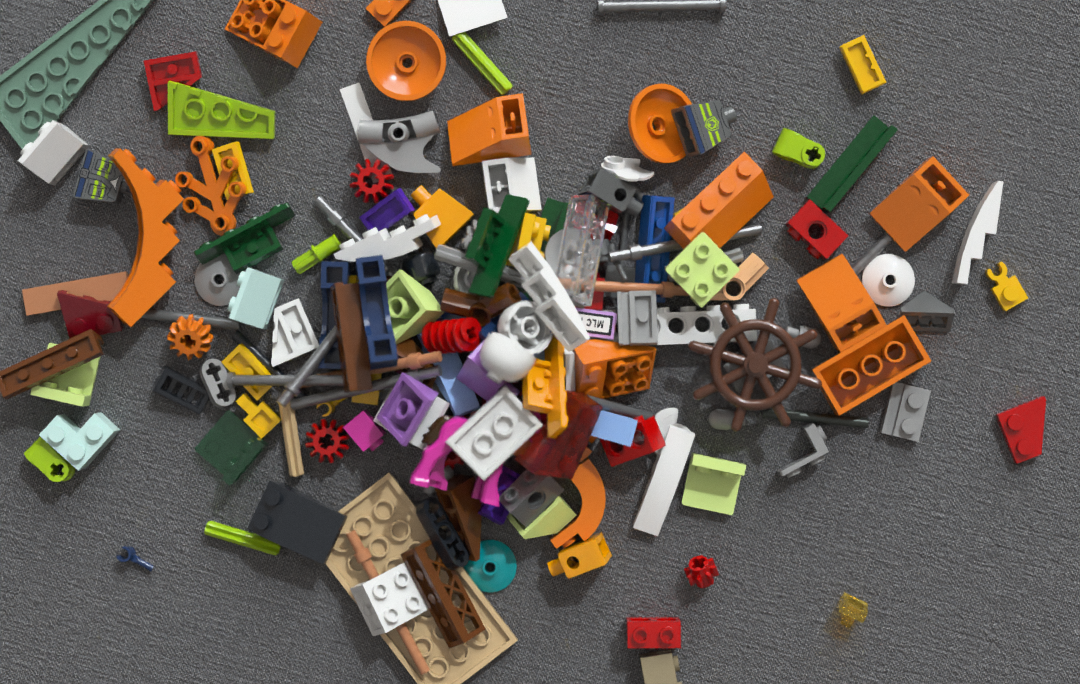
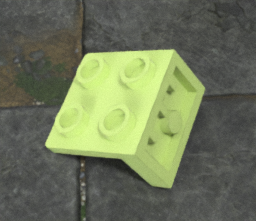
(702, 269)
(71, 387)
(712, 483)

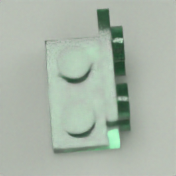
(231, 447)

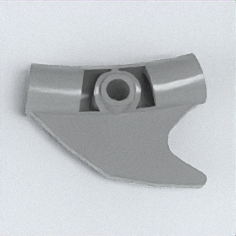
(401, 153)

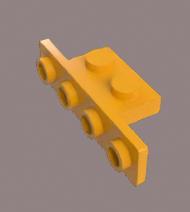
(545, 388)

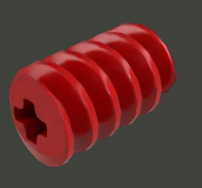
(452, 335)

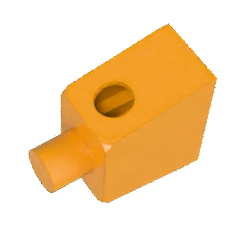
(449, 211)
(590, 553)

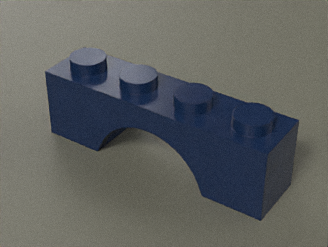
(331, 273)
(375, 312)

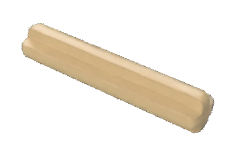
(291, 441)

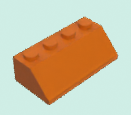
(723, 204)
(871, 365)

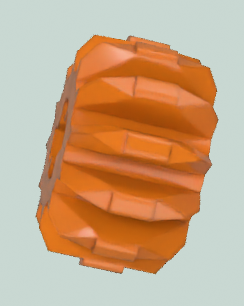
(187, 328)

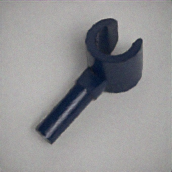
(134, 558)

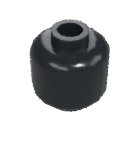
(422, 266)

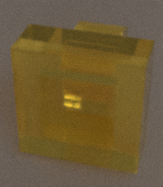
(852, 609)

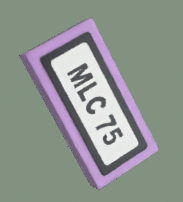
(598, 323)

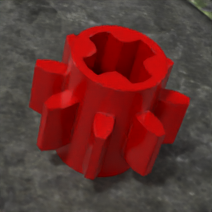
(701, 571)

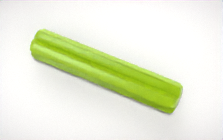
(482, 63)
(241, 537)

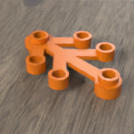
(214, 188)

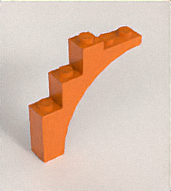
(153, 204)

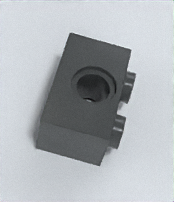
(530, 496)

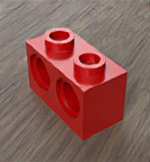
(640, 446)
(653, 632)

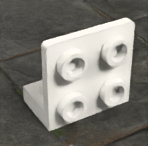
(389, 600)

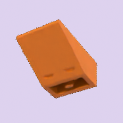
(275, 28)
(490, 131)
(919, 203)
(841, 303)
(612, 370)

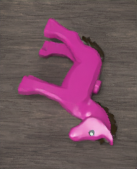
(431, 466)

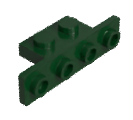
(249, 242)
(493, 243)

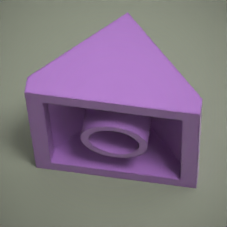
(406, 408)

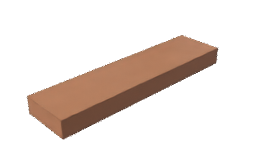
(45, 298)

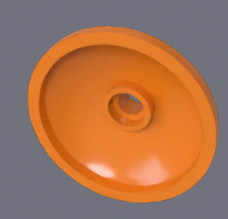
(401, 42)
(655, 106)

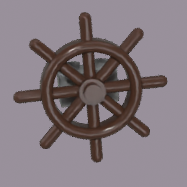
(755, 365)

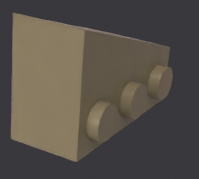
(659, 667)

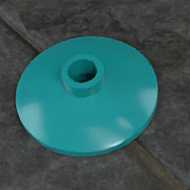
(504, 562)

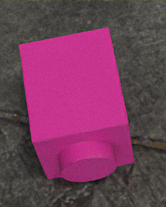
(365, 431)

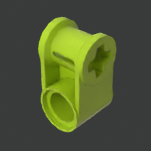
(793, 146)
(47, 460)

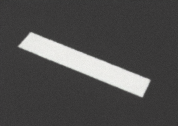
(358, 110)

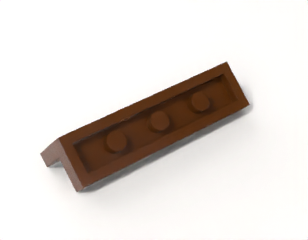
(351, 337)
(50, 363)
(439, 595)

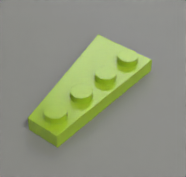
(210, 114)

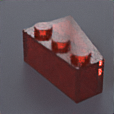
(563, 453)

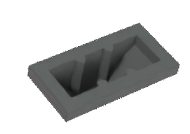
(928, 314)

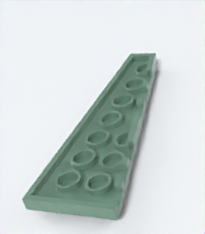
(60, 68)

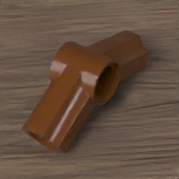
(478, 306)

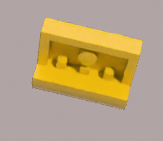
(531, 230)

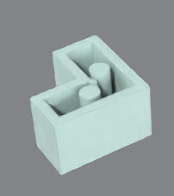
(78, 444)

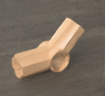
(750, 271)

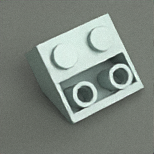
(255, 298)

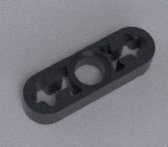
(427, 520)

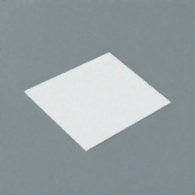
(470, 14)

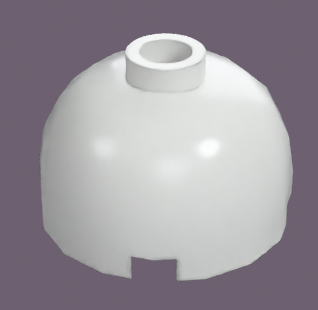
(525, 327)
(504, 359)

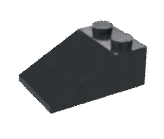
(297, 522)

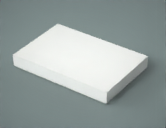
(494, 433)

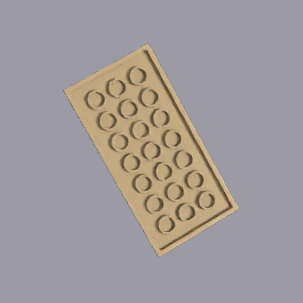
(389, 526)

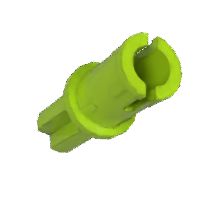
(316, 254)

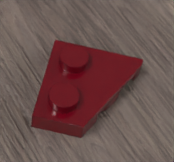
(86, 314)

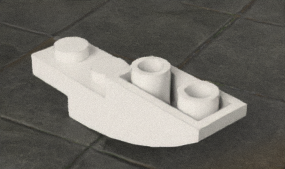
(381, 243)

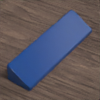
(655, 215)

